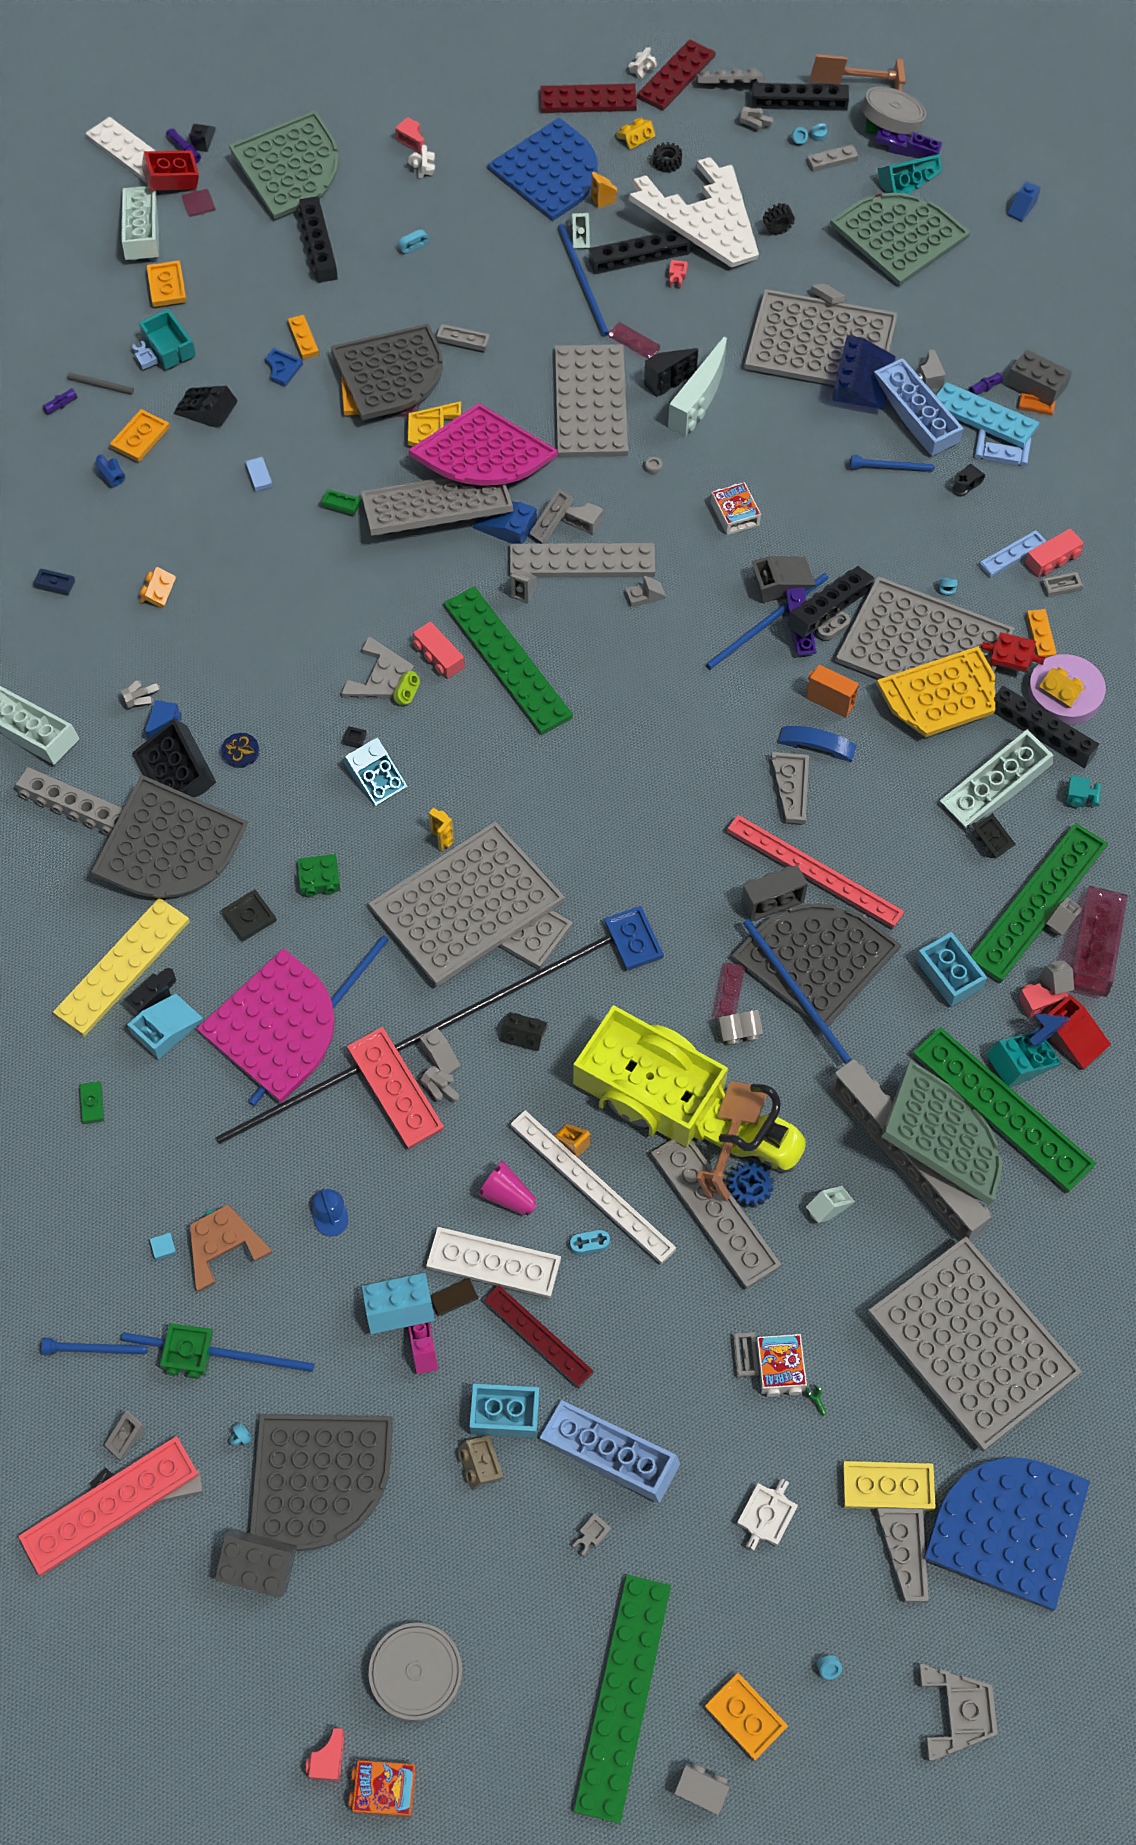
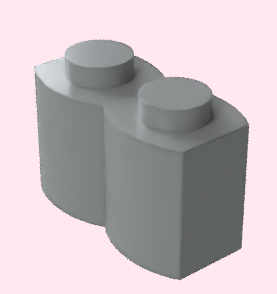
(739, 1026)

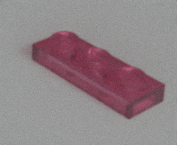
(634, 340)
(730, 990)

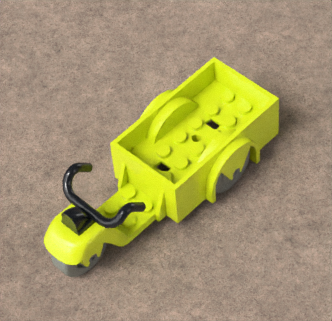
(663, 1073)

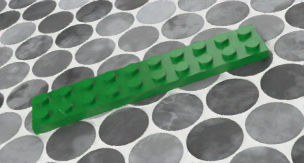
(508, 660)
(1038, 902)
(1005, 1110)
(622, 1700)

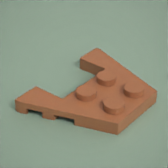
(216, 1236)

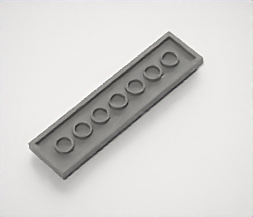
(584, 559)
(721, 1220)

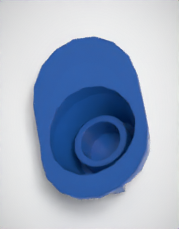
(329, 1212)

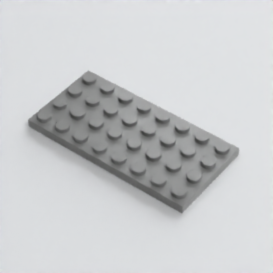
(591, 400)
(431, 504)

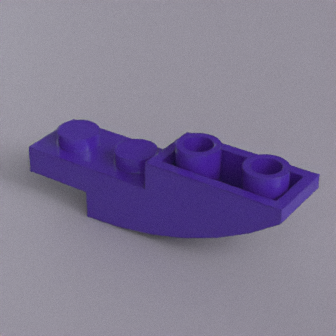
(911, 146)
(806, 645)

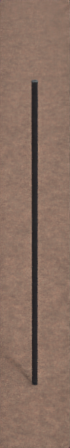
(416, 1038)

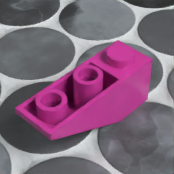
(423, 1348)

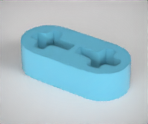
(413, 241)
(589, 1237)

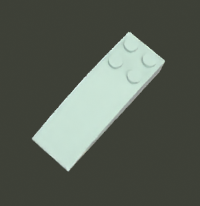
(140, 223)
(698, 392)
(35, 727)
(998, 779)

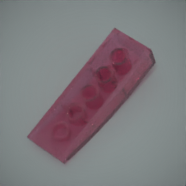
(1098, 941)

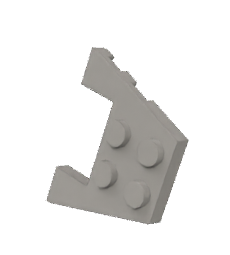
(384, 675)
(969, 1711)

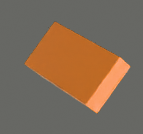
(1032, 404)

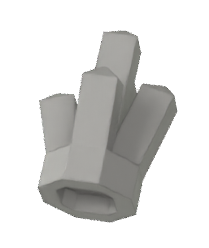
(755, 118)
(136, 697)
(437, 1083)

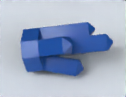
(110, 470)

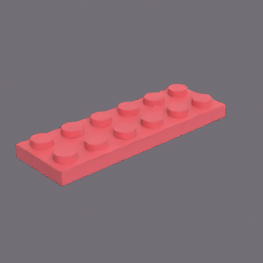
(395, 1088)

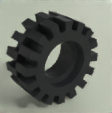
(667, 150)
(771, 219)

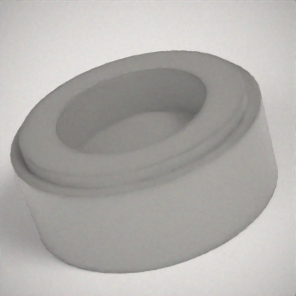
(653, 465)

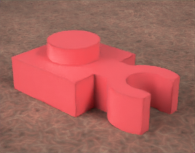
(677, 271)

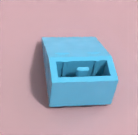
(374, 771)
(164, 1025)

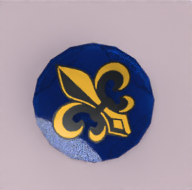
(240, 750)

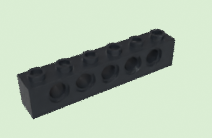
(800, 96)
(318, 239)
(638, 251)
(830, 601)
(1045, 727)

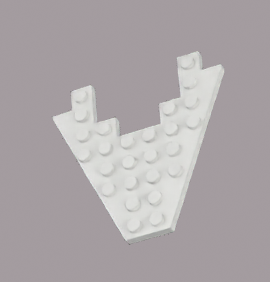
(713, 224)

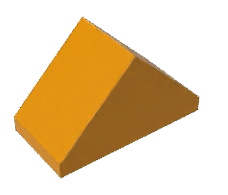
(574, 1139)

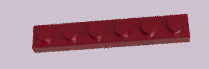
(538, 1336)

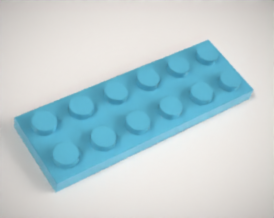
(987, 415)

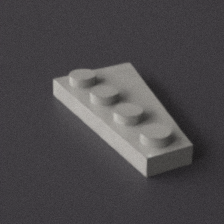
(729, 77)
(792, 784)
(906, 1545)

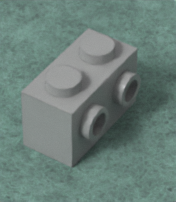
(703, 1788)

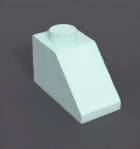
(580, 230)
(829, 1204)

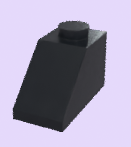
(201, 137)

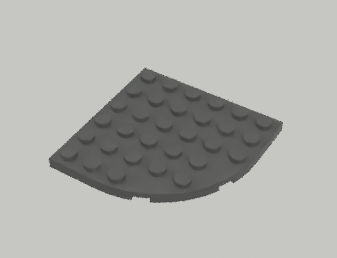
(390, 369)
(167, 843)
(825, 952)
(318, 1476)

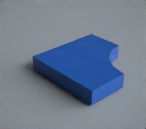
(283, 366)

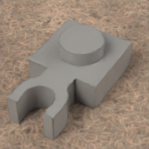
(594, 1532)

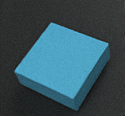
(163, 1246)

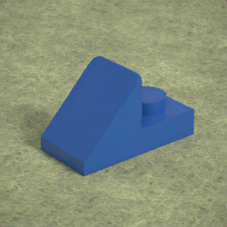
(1051, 1025)

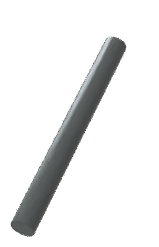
(101, 383)

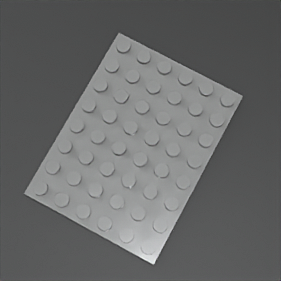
(807, 335)
(908, 629)
(466, 903)
(974, 1343)

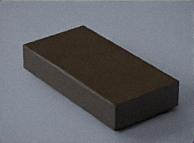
(454, 1297)

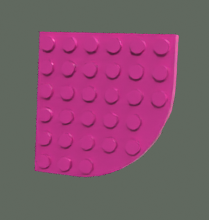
(482, 449)
(275, 1025)

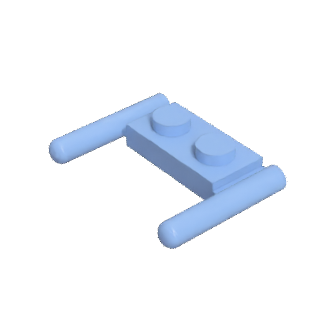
(1001, 453)

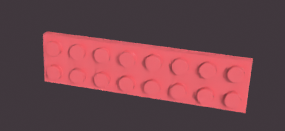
(108, 1506)

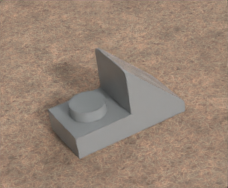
(649, 591)
(124, 1435)

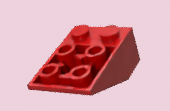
(1079, 1037)

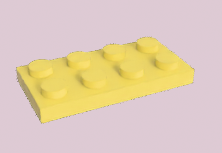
(888, 1485)

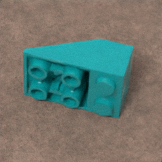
(1020, 1060)

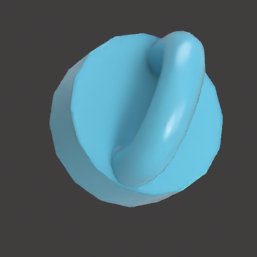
(819, 131)
(799, 135)
(948, 582)
(241, 1435)
(829, 1667)

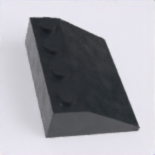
(175, 760)

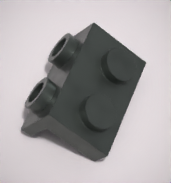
(994, 836)
(523, 1031)

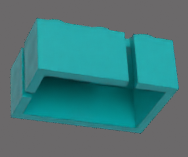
(167, 339)

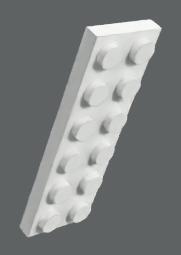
(120, 145)
(494, 1262)

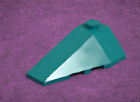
(909, 175)

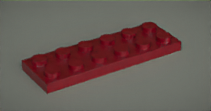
(676, 75)
(588, 98)

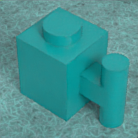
(1079, 791)

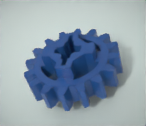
(760, 1186)

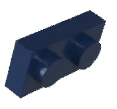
(54, 581)

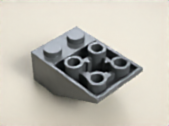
(780, 573)

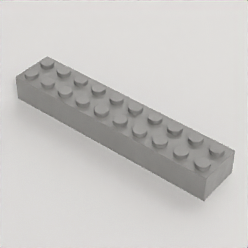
(871, 1109)

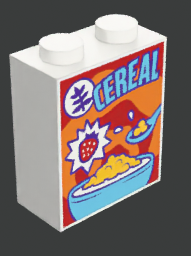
(735, 508)
(781, 1365)

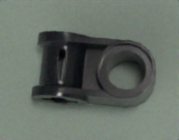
(967, 480)

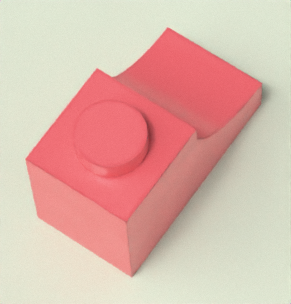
(409, 134)
(1039, 1000)
(327, 1762)

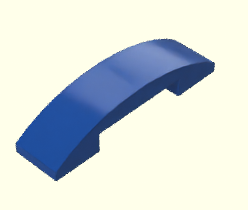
(818, 739)

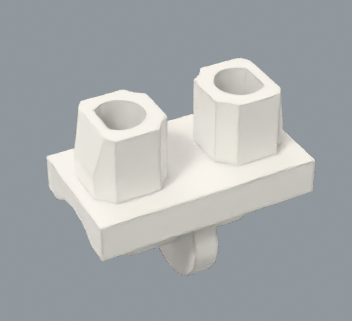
(643, 63)
(423, 161)

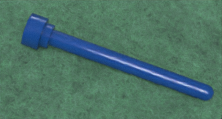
(856, 462)
(51, 1346)

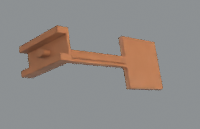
(831, 69)
(738, 1106)

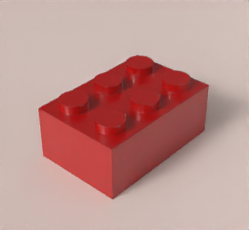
(170, 170)

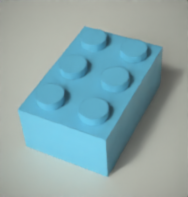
(951, 969)
(398, 1303)
(504, 1410)

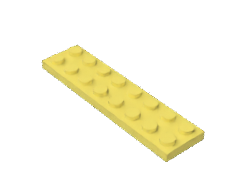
(121, 967)

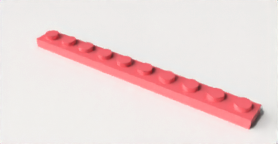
(816, 872)

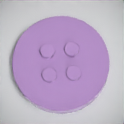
(1087, 703)

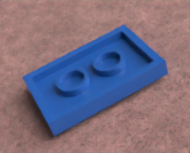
(633, 938)

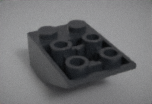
(669, 369)
(207, 405)

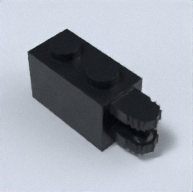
(151, 991)

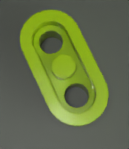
(407, 685)

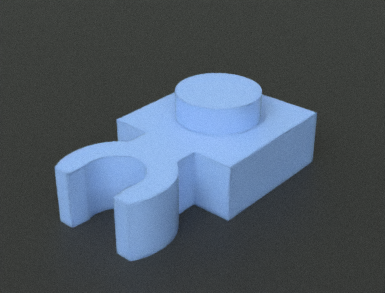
(144, 356)

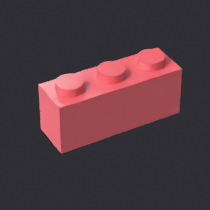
(1054, 553)
(438, 650)

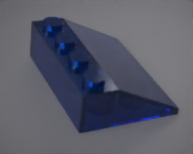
(856, 376)

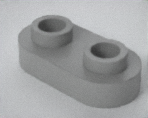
(833, 627)

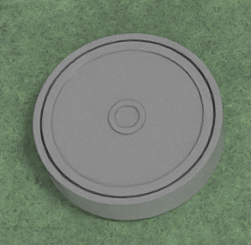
(893, 110)
(415, 1672)

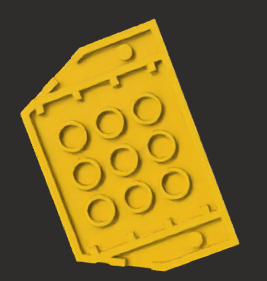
(942, 692)

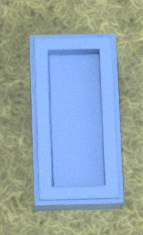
(259, 474)

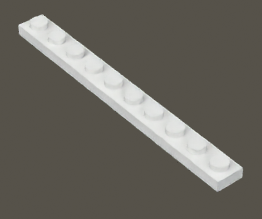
(593, 1187)

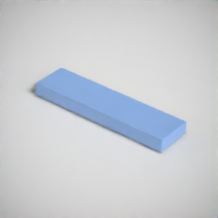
(1011, 554)

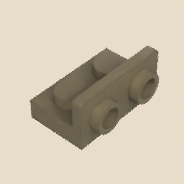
(479, 1462)

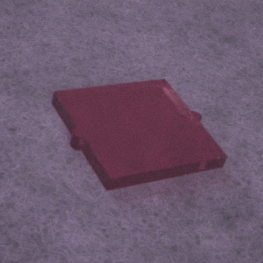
(198, 202)

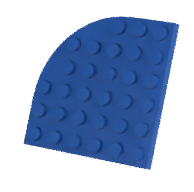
(549, 168)
(1010, 1527)

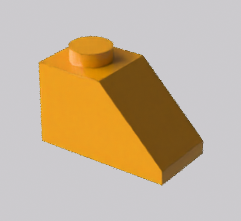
(602, 190)

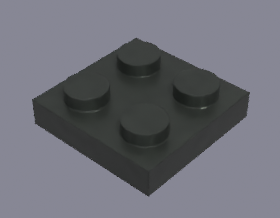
(249, 915)

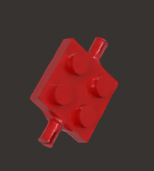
(1013, 652)

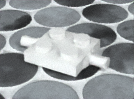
(767, 1514)

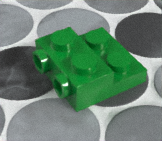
(318, 875)
(186, 1350)

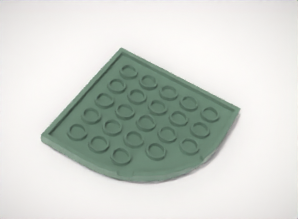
(289, 162)
(899, 232)
(944, 1133)

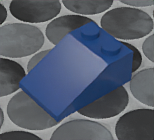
(510, 527)

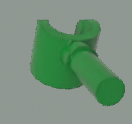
(816, 1396)

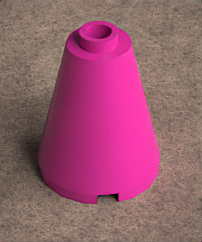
(508, 1190)

